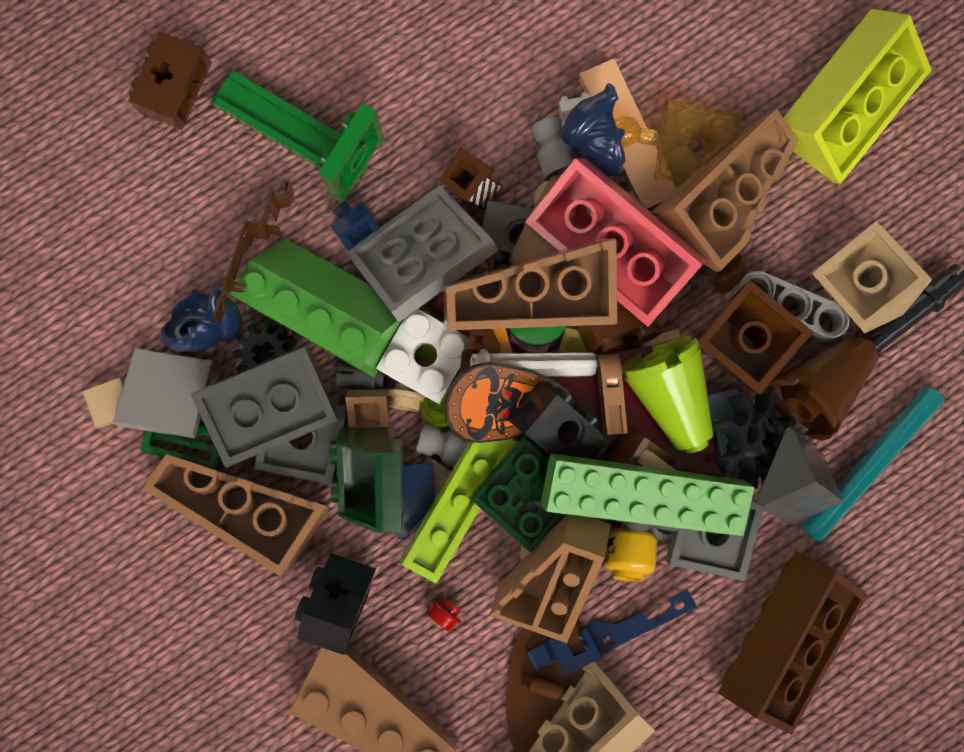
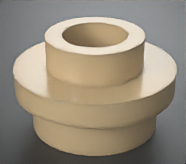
(404, 398)

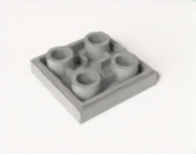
(160, 391)

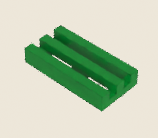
(214, 460)

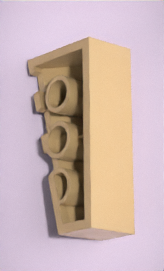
(594, 719)

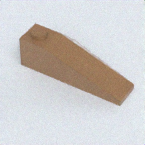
(726, 194)

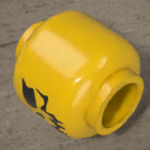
(630, 554)

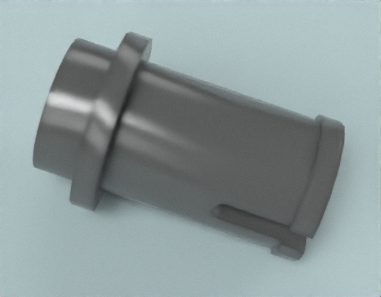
(355, 378)

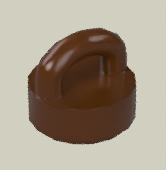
(730, 275)

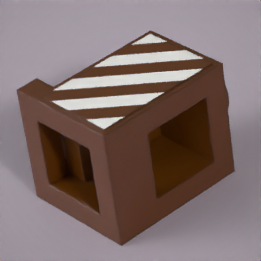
(470, 179)

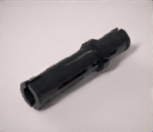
(930, 300)

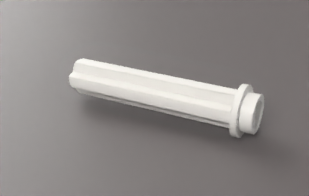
(547, 364)

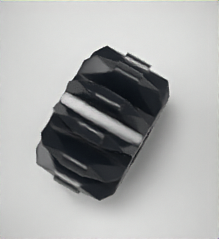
(265, 339)

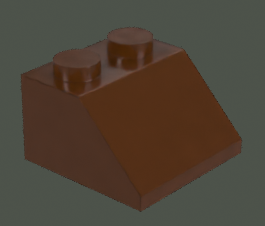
(752, 337)

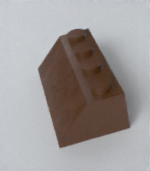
(792, 642)

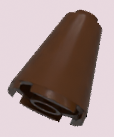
(825, 385)

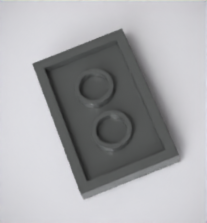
(265, 406)

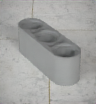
(808, 305)

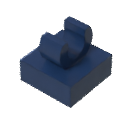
(353, 224)

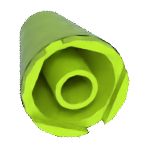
(674, 391)

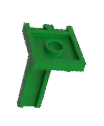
(338, 156)

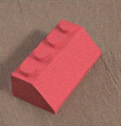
(650, 256)

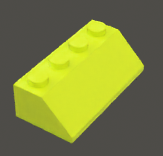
(858, 93)

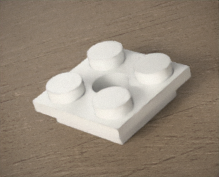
(400, 355)

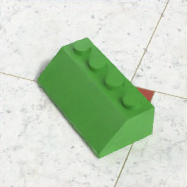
(319, 304)

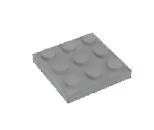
(421, 252)

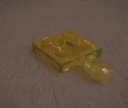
(678, 125)

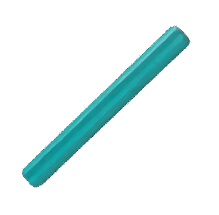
(876, 461)

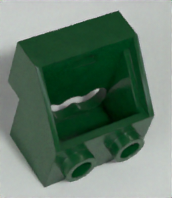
(368, 478)

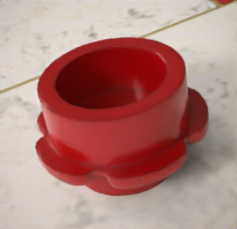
(444, 613)

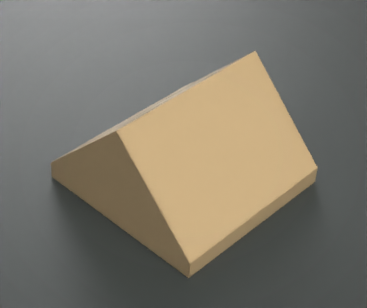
(873, 278)

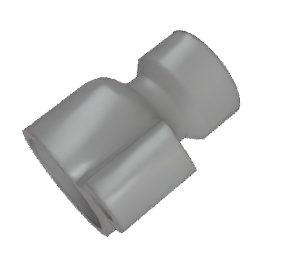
(554, 153)
(445, 444)

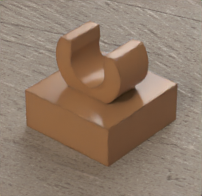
(367, 408)

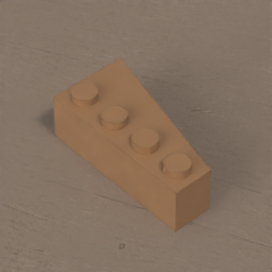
(548, 291)
(248, 516)
(365, 708)

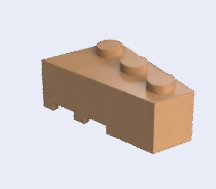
(554, 579)

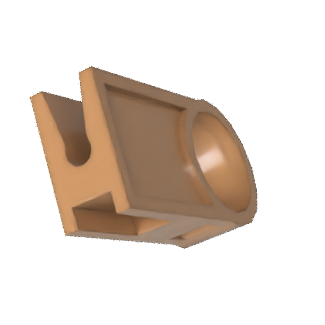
(611, 394)

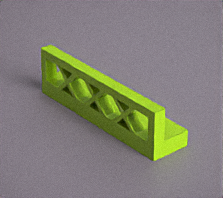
(452, 510)

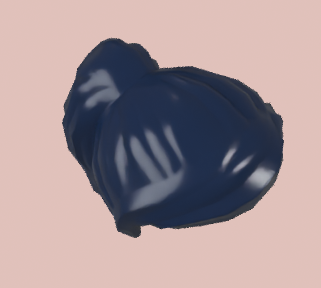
(594, 131)
(193, 322)

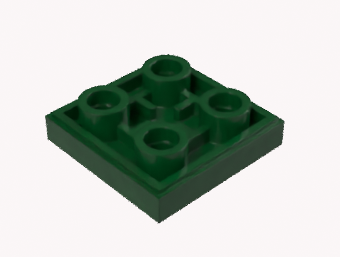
(514, 494)

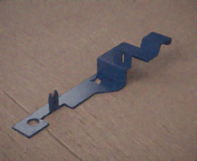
(593, 631)

